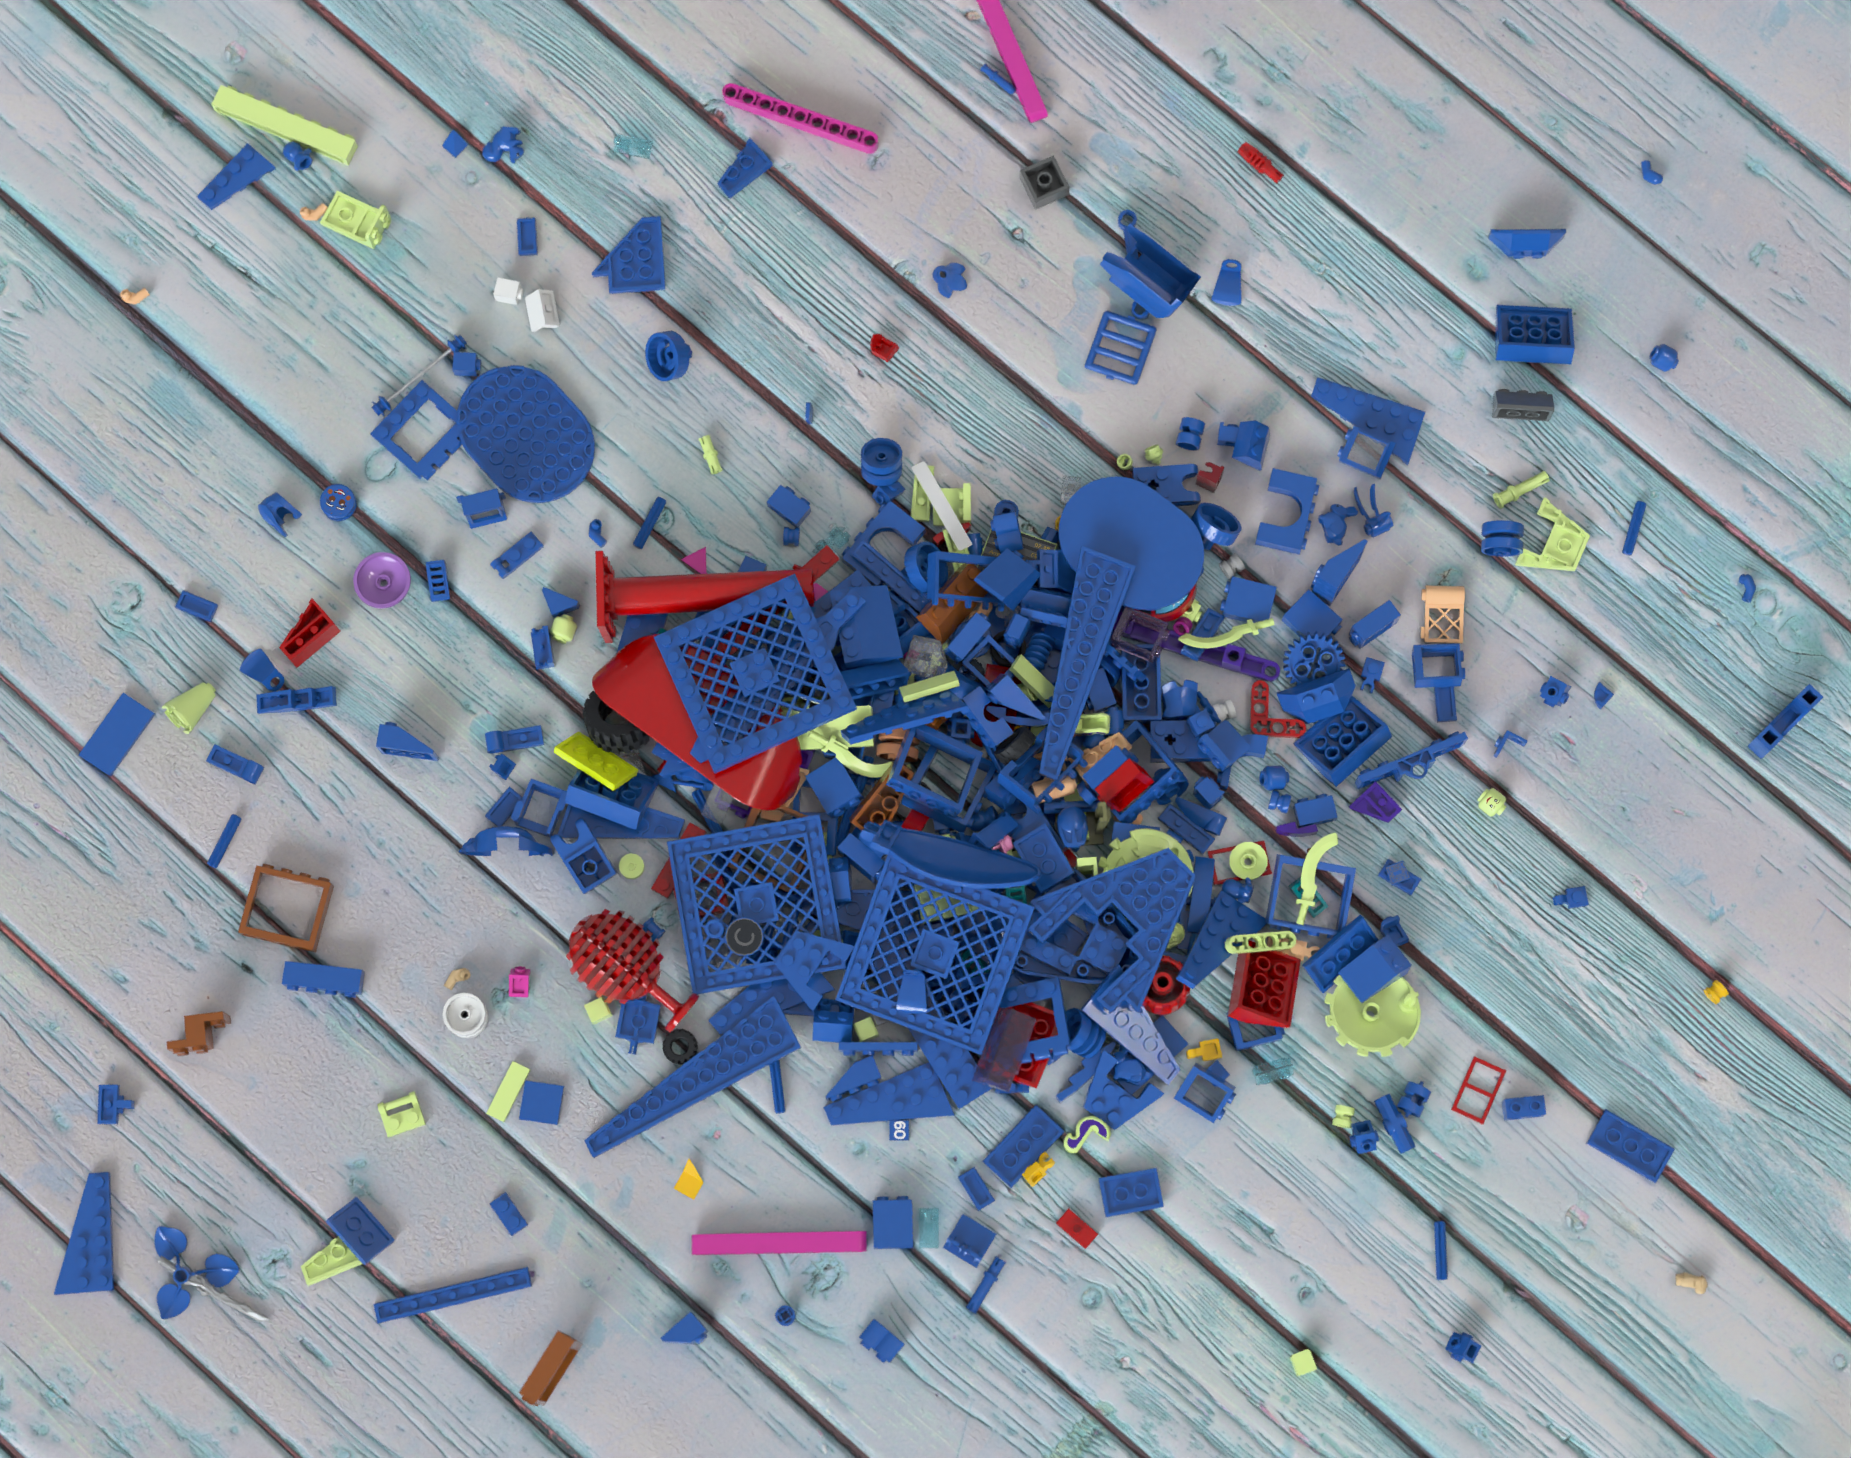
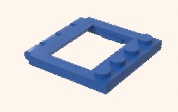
(401, 414)
(1034, 992)

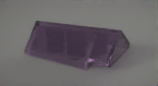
(1004, 1049)

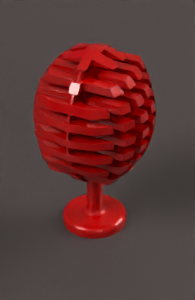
(621, 962)

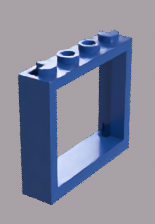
(1132, 733)
(947, 745)
(956, 823)
(1312, 930)

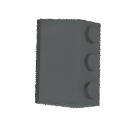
(1522, 405)

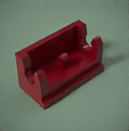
(1210, 480)

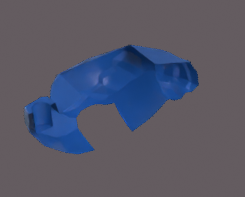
(486, 842)

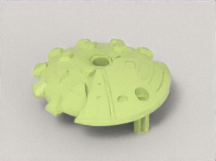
(1141, 844)
(1394, 1022)

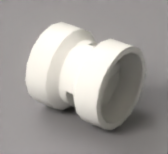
(1225, 710)

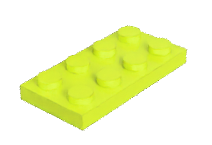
(595, 762)

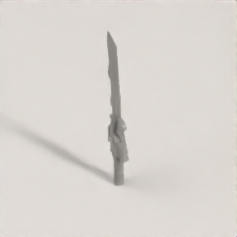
(207, 1289)

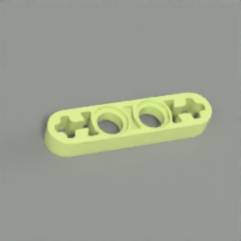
(1260, 942)

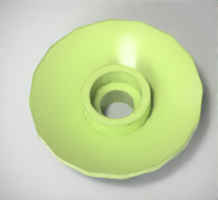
(1250, 851)

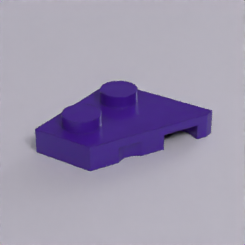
(1376, 804)

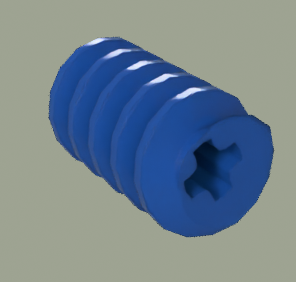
(1039, 650)

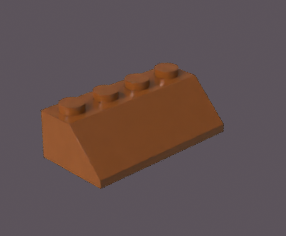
(944, 620)

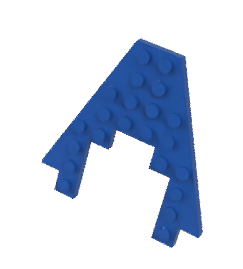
(1147, 894)

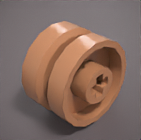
(891, 745)

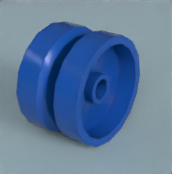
(881, 461)
(1502, 538)

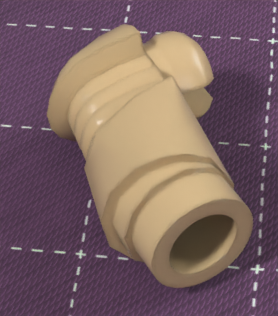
(1692, 1281)

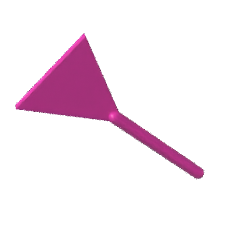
(697, 560)

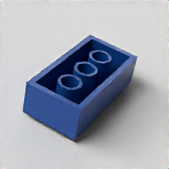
(1142, 699)

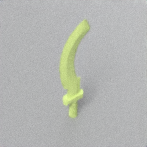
(1226, 638)
(847, 758)
(1309, 871)

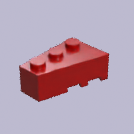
(309, 634)

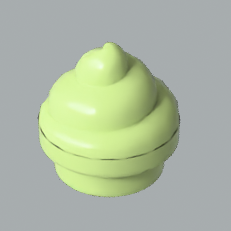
(1154, 454)

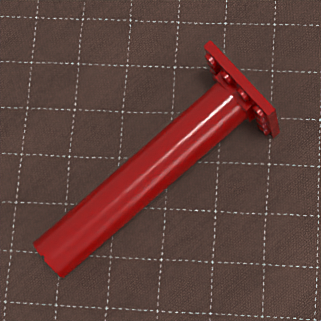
(678, 592)

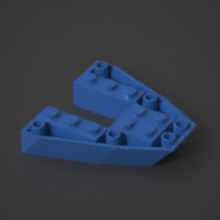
(1099, 955)

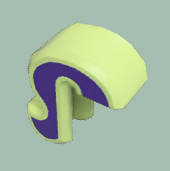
(1093, 724)
(1083, 1129)

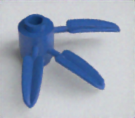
(1378, 524)

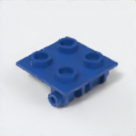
(969, 1240)

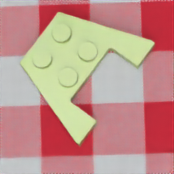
(1563, 545)

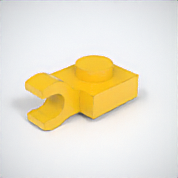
(1208, 1050)
(1036, 1171)

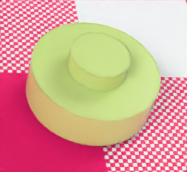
(631, 866)

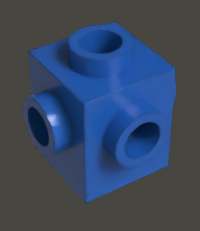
(1561, 694)
(961, 724)
(1363, 1137)
(1463, 1347)

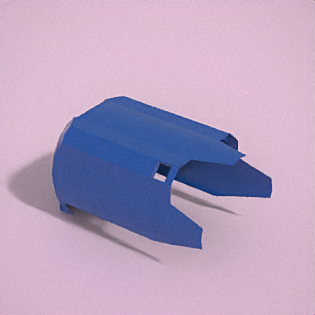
(1151, 278)

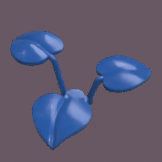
(172, 1299)

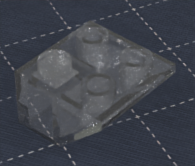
(925, 658)

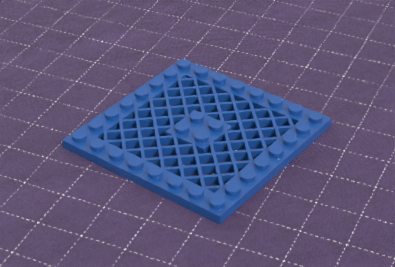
(755, 673)
(752, 901)
(936, 955)

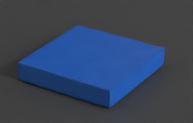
(541, 1102)

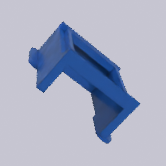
(481, 503)
(521, 807)
(995, 832)

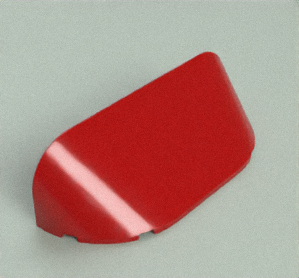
(644, 693)

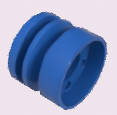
(1084, 1033)

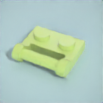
(404, 1120)

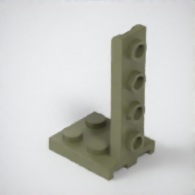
(1097, 823)

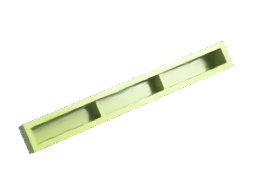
(284, 124)

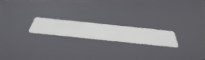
(941, 506)

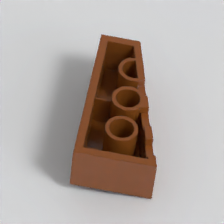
(880, 802)

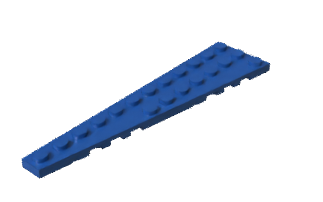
(1092, 613)
(737, 1054)

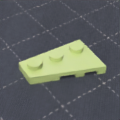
(329, 1262)

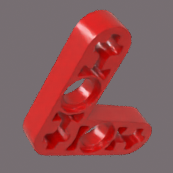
(1263, 717)

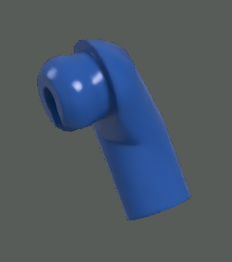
(1650, 175)
(595, 533)
(1750, 587)

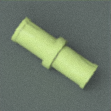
(710, 454)

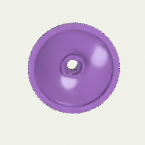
(380, 568)

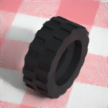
(1015, 745)

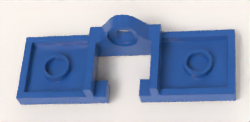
(1404, 765)

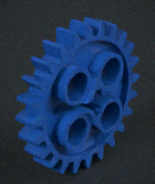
(1297, 657)

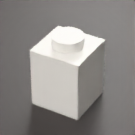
(508, 291)

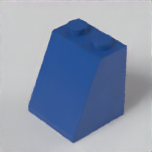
(1008, 578)

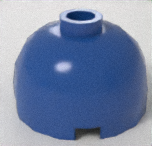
(1177, 788)

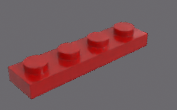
(664, 883)

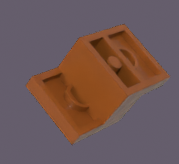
(199, 1033)

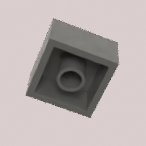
(1044, 182)

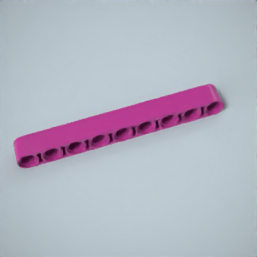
(1013, 59)
(793, 112)
(779, 1243)

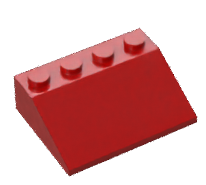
(1264, 988)
(1044, 1027)

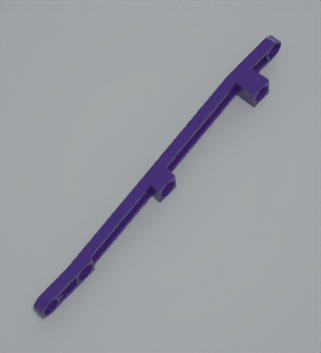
(1217, 656)

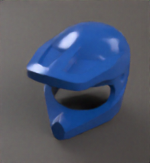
(274, 509)
(1072, 827)

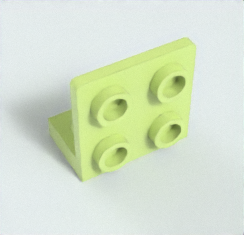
(960, 503)

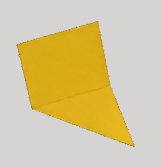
(689, 1181)

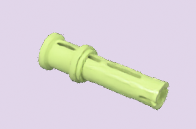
(1513, 492)

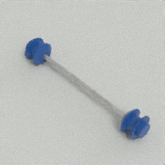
(383, 404)

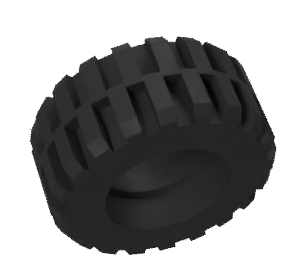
(609, 736)

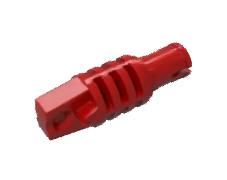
(1259, 162)

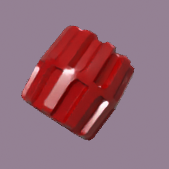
(1173, 996)

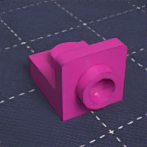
(519, 982)

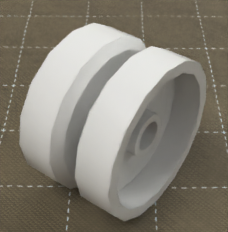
(468, 1004)

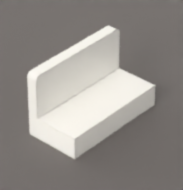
(542, 310)

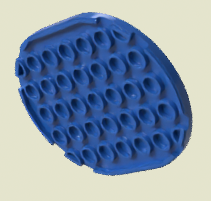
(525, 434)
(1138, 528)

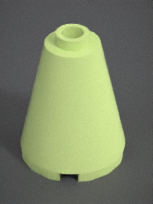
(190, 706)

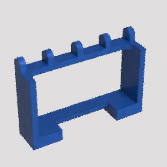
(933, 578)
(1006, 774)

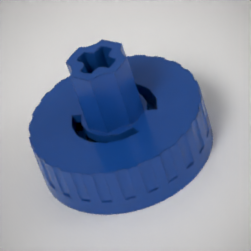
(669, 362)
(1216, 525)
(916, 565)

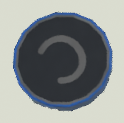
(744, 936)

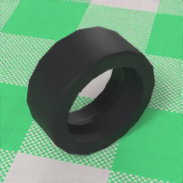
(997, 658)

